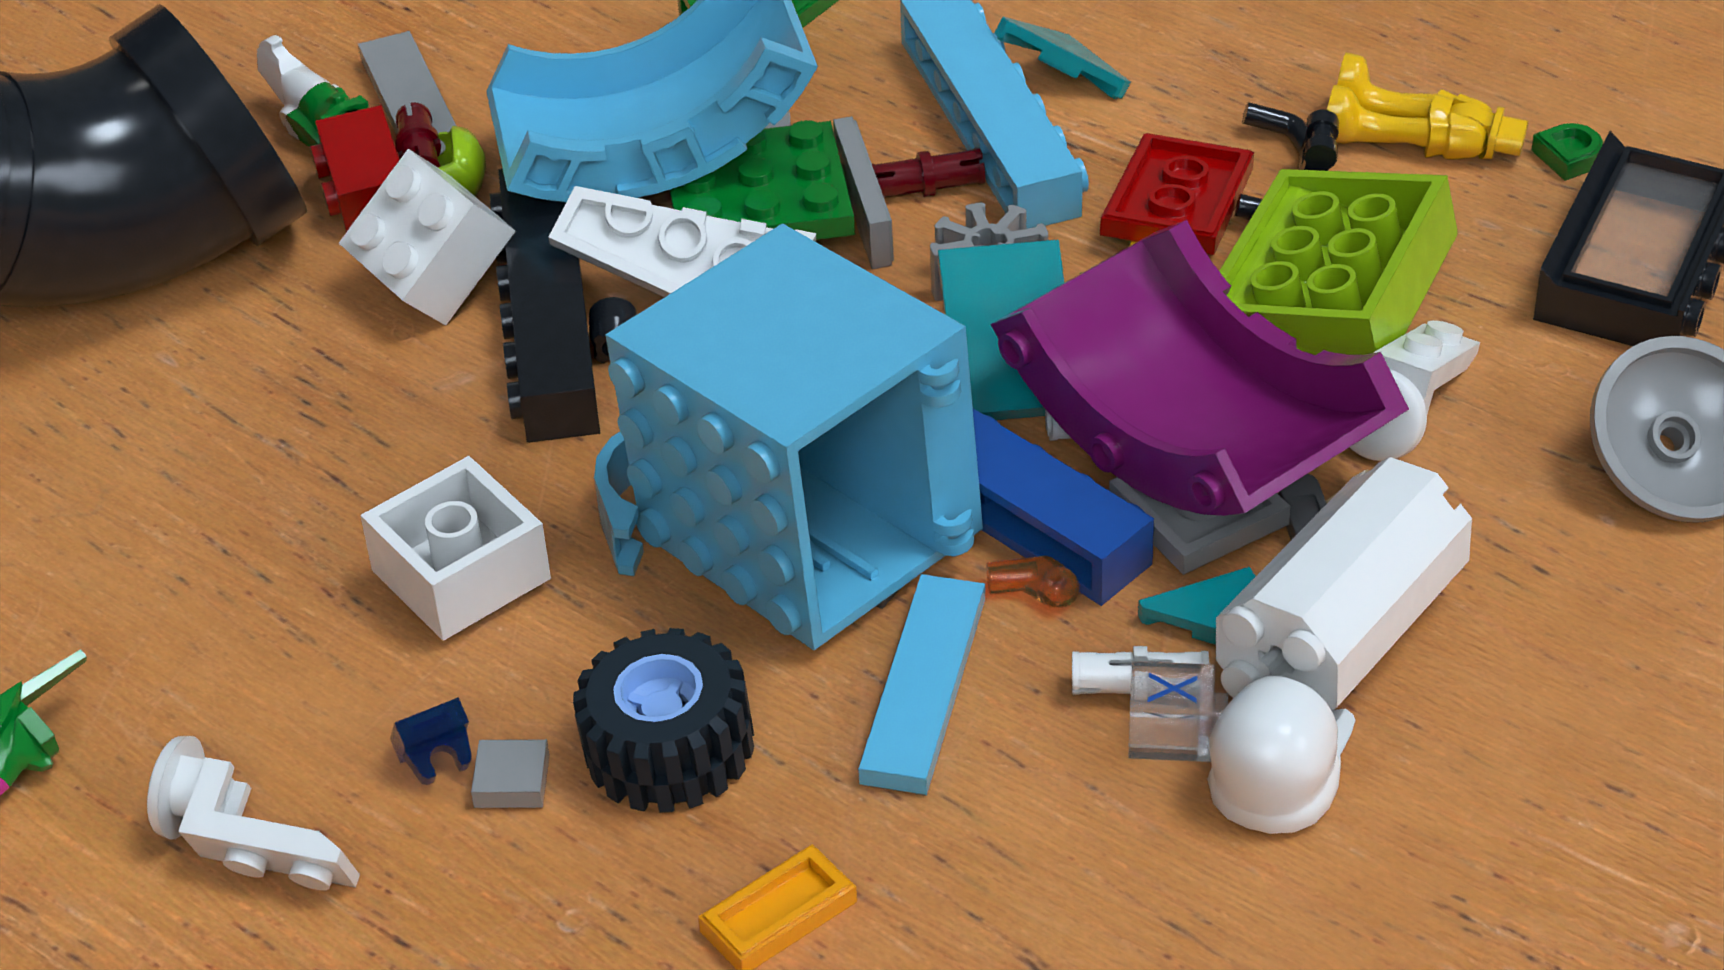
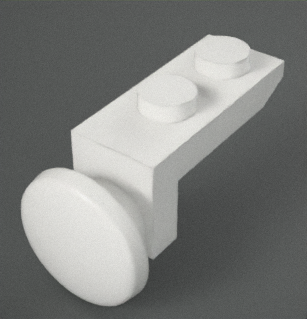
(1419, 365)
(205, 806)

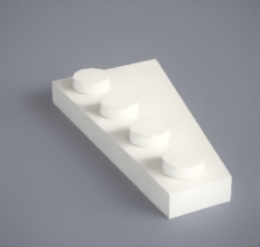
(646, 241)

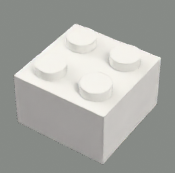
(426, 237)
(456, 547)

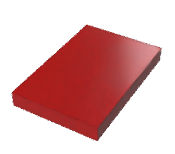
(1175, 183)

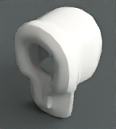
(1277, 756)

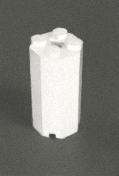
(1346, 584)

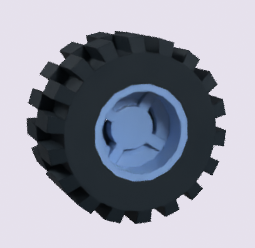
(664, 719)

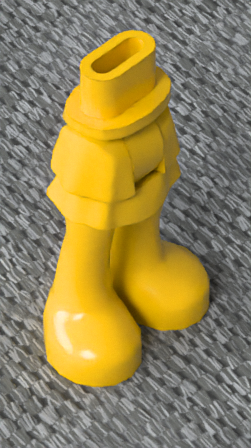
(1438, 122)

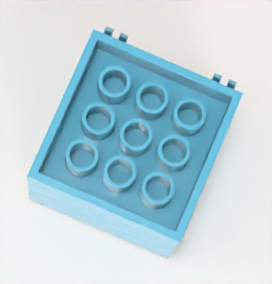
(798, 433)

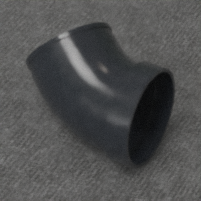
(130, 170)

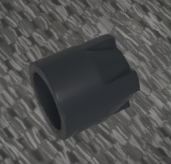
(605, 317)

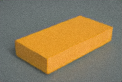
(777, 909)

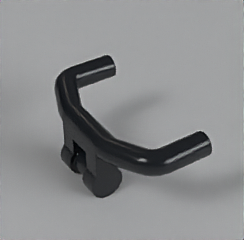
(1312, 140)

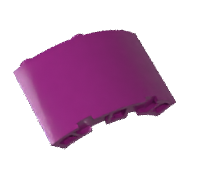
(1185, 387)

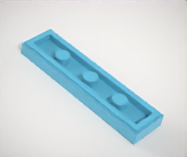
(922, 685)

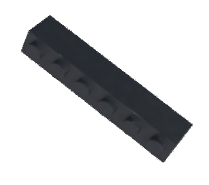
(546, 322)

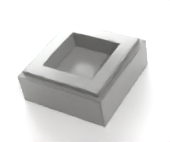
(510, 774)

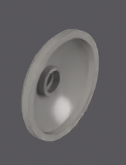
(1673, 391)

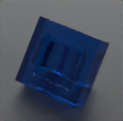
(430, 732)

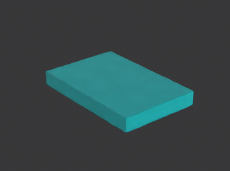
(983, 287)

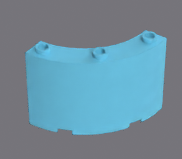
(651, 108)

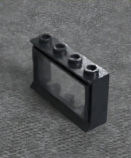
(1636, 248)

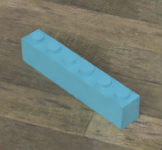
(994, 109)

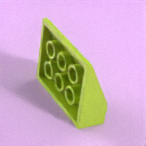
(1342, 256)

